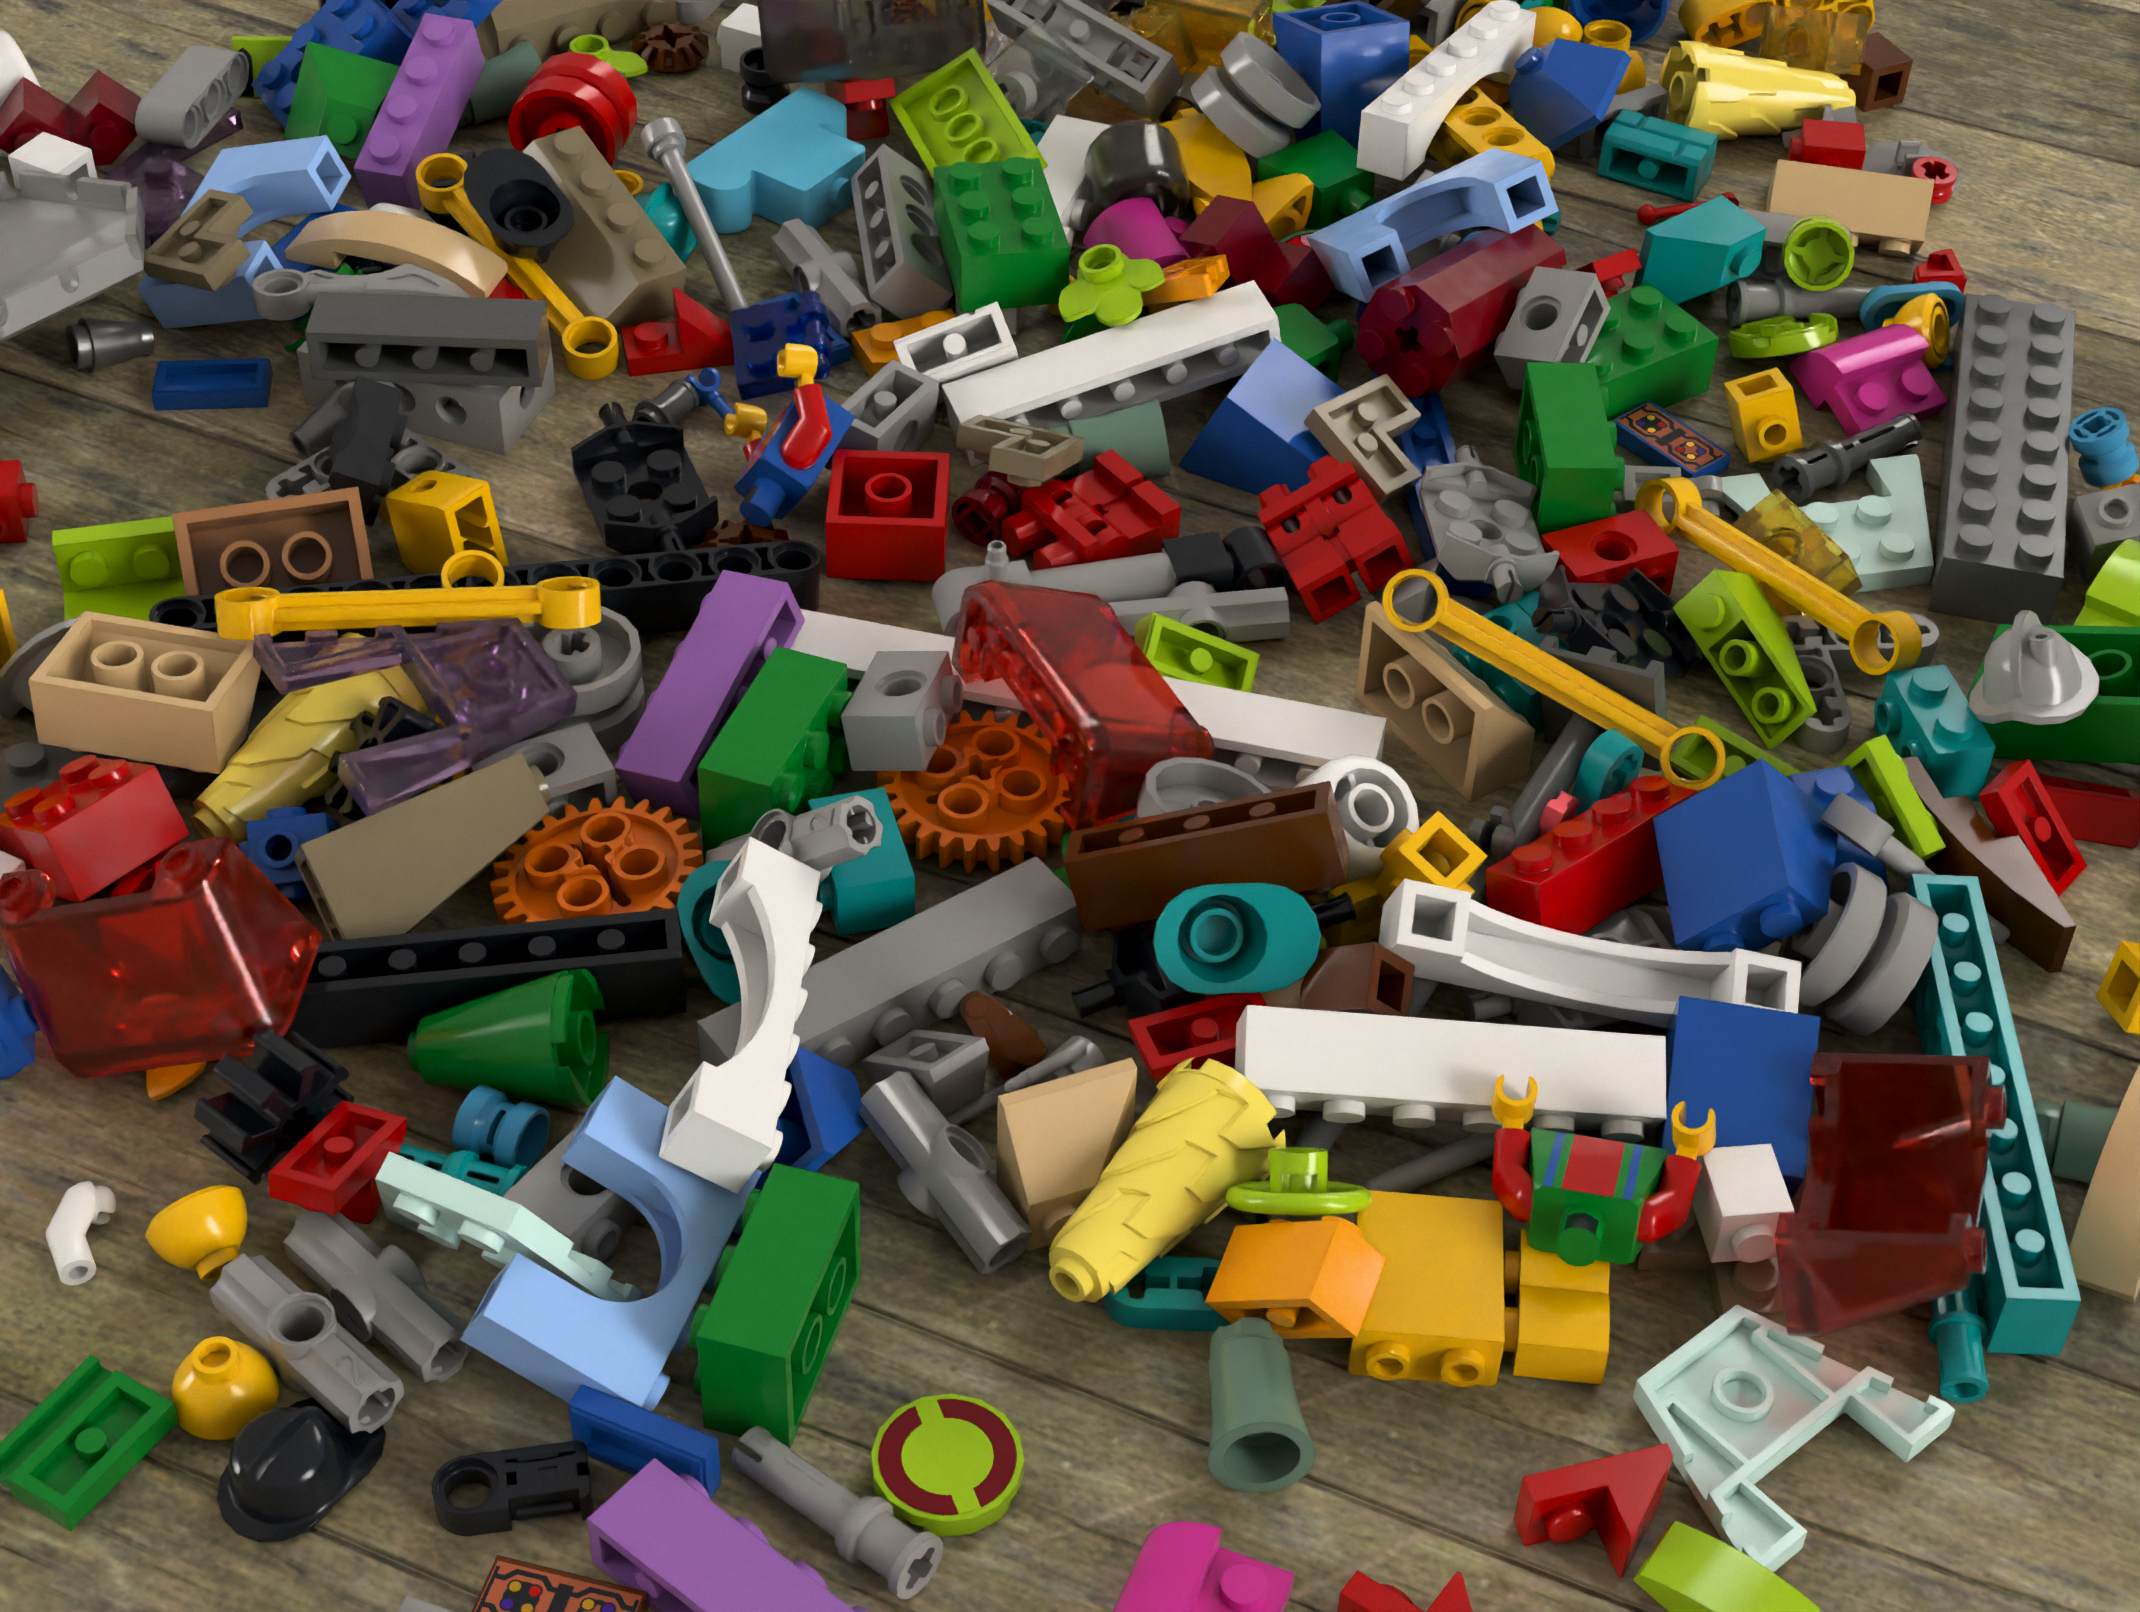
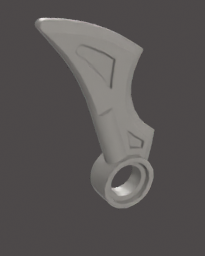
(291, 293)
(1875, 838)

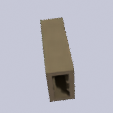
(416, 855)

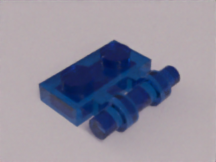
(765, 330)

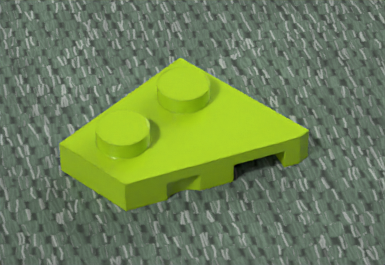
(1894, 796)

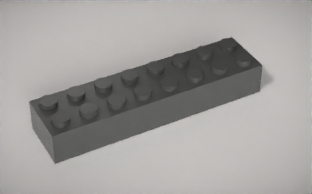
(2004, 462)

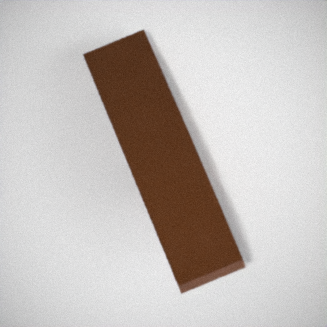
(2008, 875)

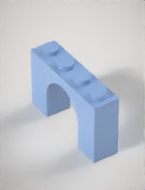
(276, 183)
(1486, 190)
(619, 1348)

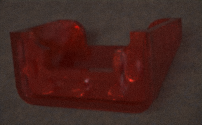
(1081, 687)
(161, 969)
(1888, 1188)

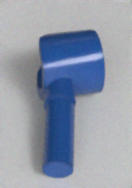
(708, 391)

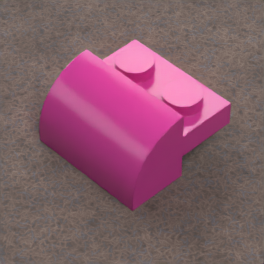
(1139, 232)
(1870, 378)
(1189, 1572)

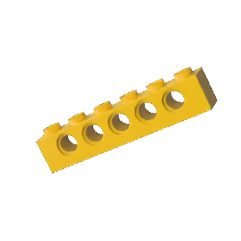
(1478, 125)

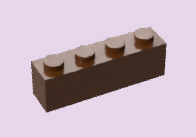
(1139, 865)

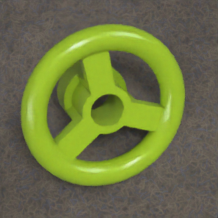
(1298, 1187)

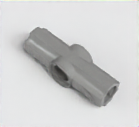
(828, 273)
(1226, 615)
(815, 837)
(945, 1172)
(379, 1294)
(307, 1343)

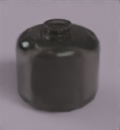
(1136, 162)

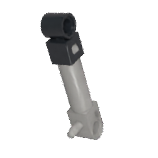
(1236, 563)

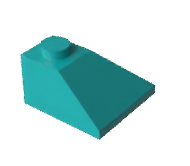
(1700, 250)

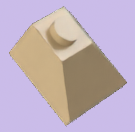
(1060, 1141)

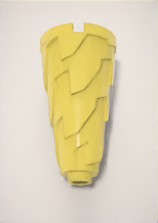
(1743, 94)
(291, 750)
(1166, 1178)

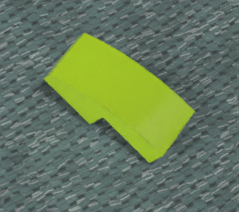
(1706, 1575)

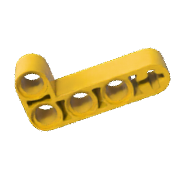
(1736, 21)

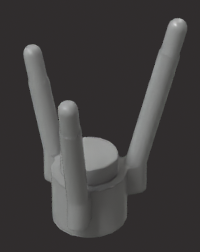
(1070, 1058)

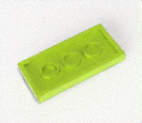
(962, 117)

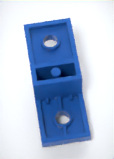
(361, 29)

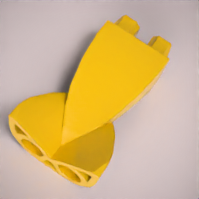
(1221, 168)

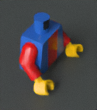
(795, 445)

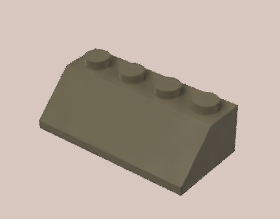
(555, 23)
(614, 255)

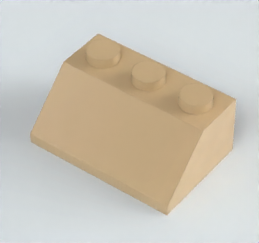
(1873, 205)
(146, 692)
(1441, 708)

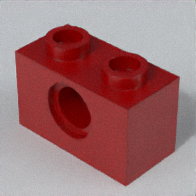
(1614, 546)

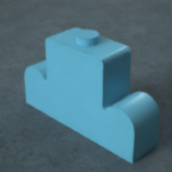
(781, 165)

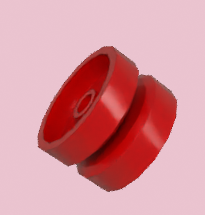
(574, 92)

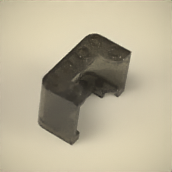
(866, 37)

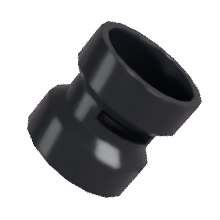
(759, 90)

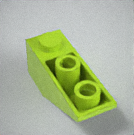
(1749, 651)

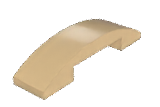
(399, 240)
(2108, 1228)

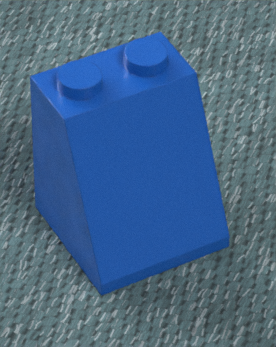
(1346, 57)
(1259, 426)
(1745, 862)
(1750, 1071)

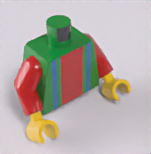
(1593, 1193)

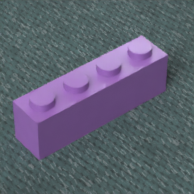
(420, 109)
(703, 686)
(693, 1555)

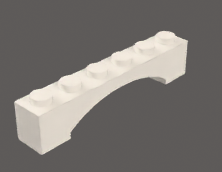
(1408, 114)
(1493, 952)
(729, 1113)

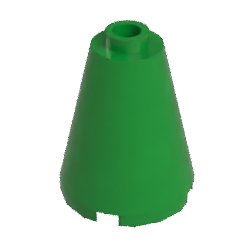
(523, 1040)

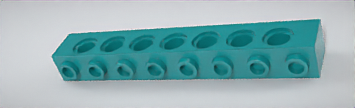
(1965, 1011)

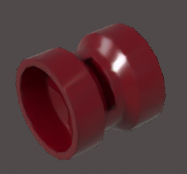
(981, 509)

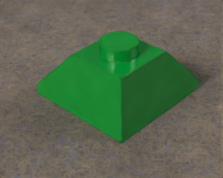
(338, 97)

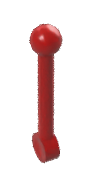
(1647, 214)

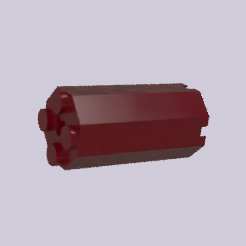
(1450, 310)

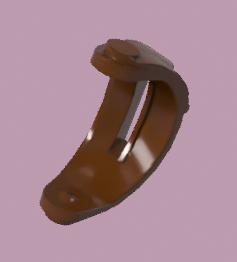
(1007, 1036)

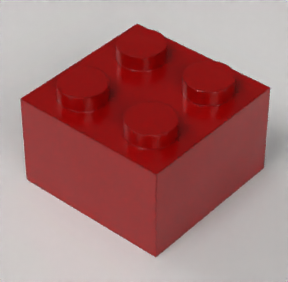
(888, 515)
(91, 824)

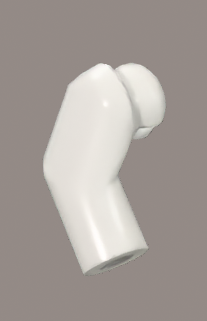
(68, 1229)

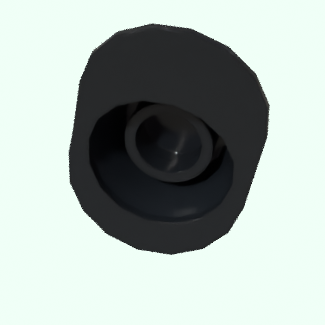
(518, 203)
(292, 1470)

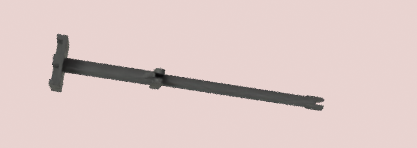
(1520, 826)

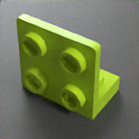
(118, 567)

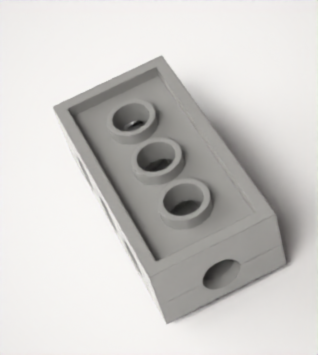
(464, 414)

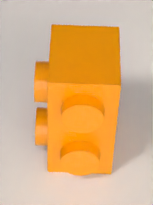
(1299, 1277)

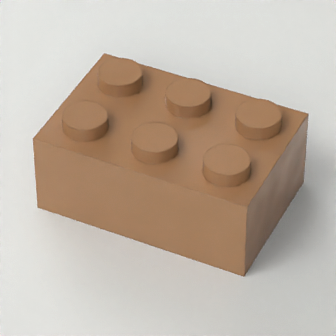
(274, 543)

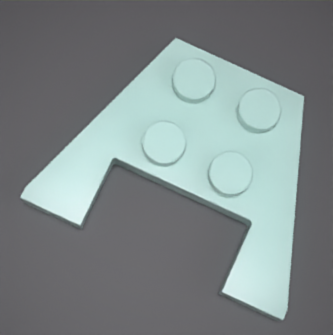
(1880, 533)
(456, 1210)
(1748, 1400)

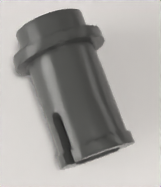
(669, 405)

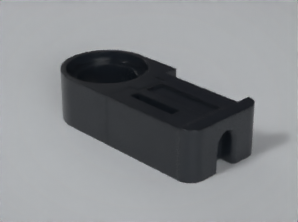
(522, 1485)

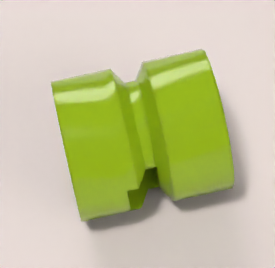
(1817, 253)

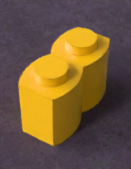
(1557, 1316)

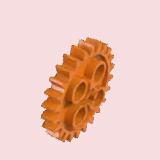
(981, 795)
(626, 852)

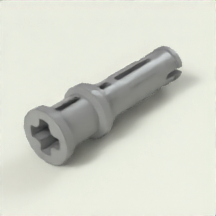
(1781, 298)
(861, 1527)

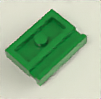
(82, 1441)

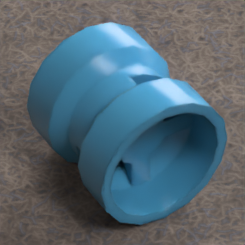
(2102, 438)
(500, 1128)

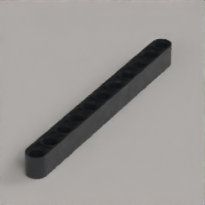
(650, 589)

